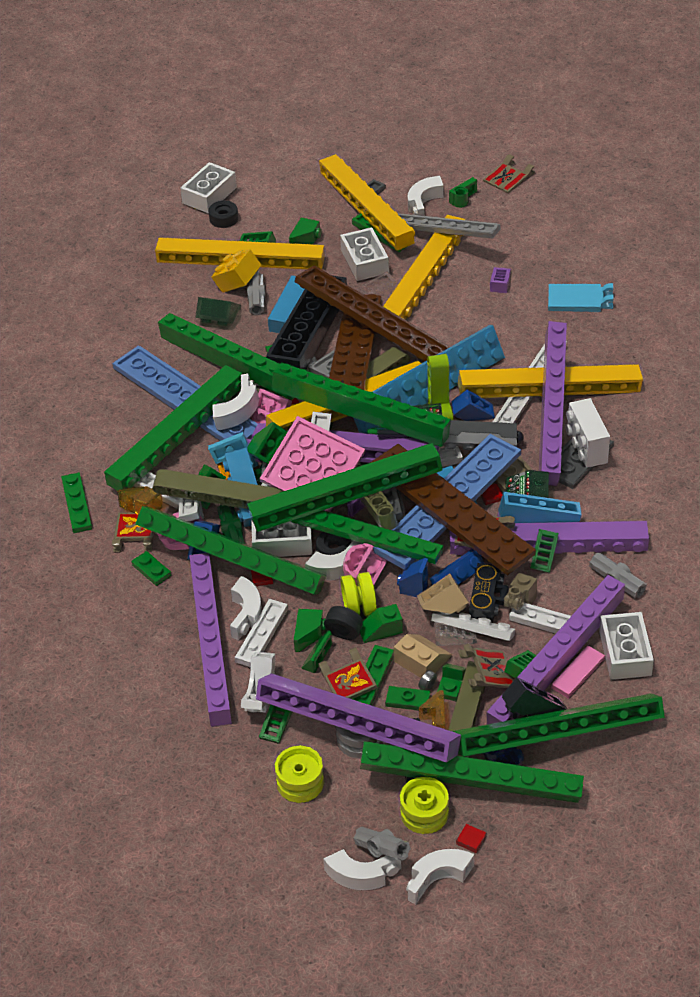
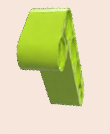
(439, 383)

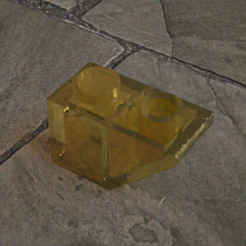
(134, 498)

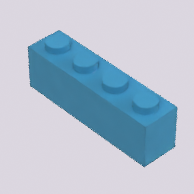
(284, 305)
(240, 470)
(538, 509)

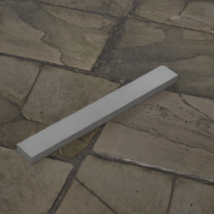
(452, 226)

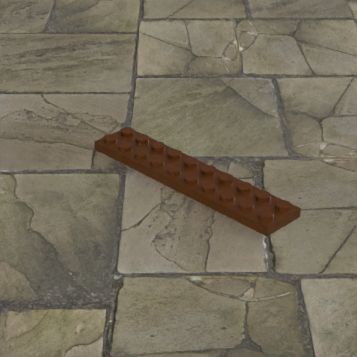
(370, 313)
(353, 350)
(466, 519)

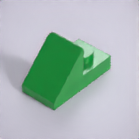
(451, 681)

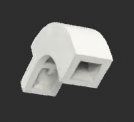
(423, 191)
(240, 408)
(261, 665)

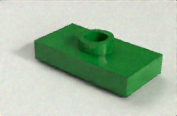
(406, 698)

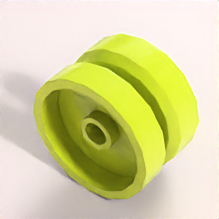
(359, 595)
(299, 774)
(424, 805)

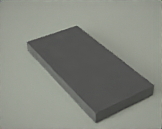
(571, 467)

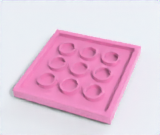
(308, 456)

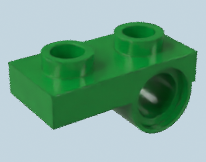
(459, 195)

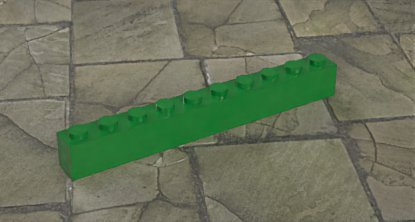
(218, 350)
(361, 404)
(173, 429)
(344, 487)
(231, 550)
(560, 724)
(473, 773)

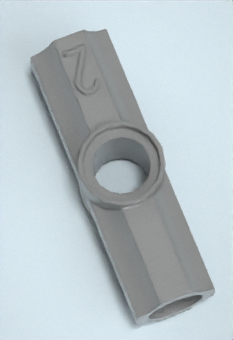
(256, 294)
(619, 571)
(382, 843)

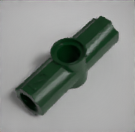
(229, 523)

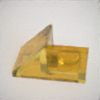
(434, 710)

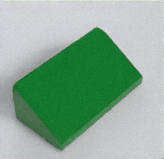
(318, 653)

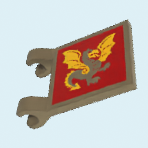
(128, 531)
(350, 679)

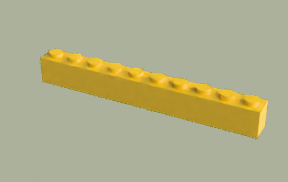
(367, 202)
(213, 251)
(422, 272)
(529, 381)
(287, 416)

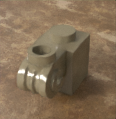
(521, 591)

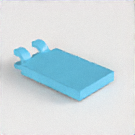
(580, 297)

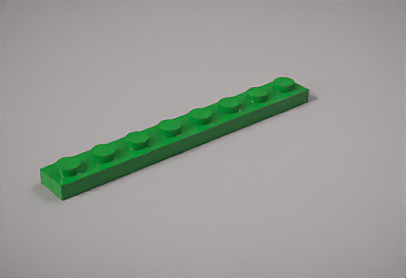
(372, 535)

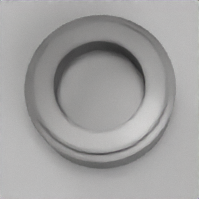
(427, 680)

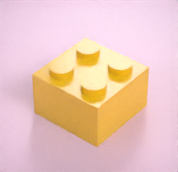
(236, 270)

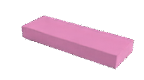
(578, 672)

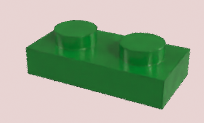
(151, 568)

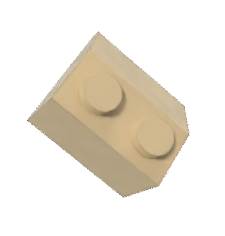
(443, 596)
(419, 655)

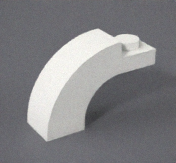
(329, 564)
(248, 597)
(438, 865)
(359, 874)

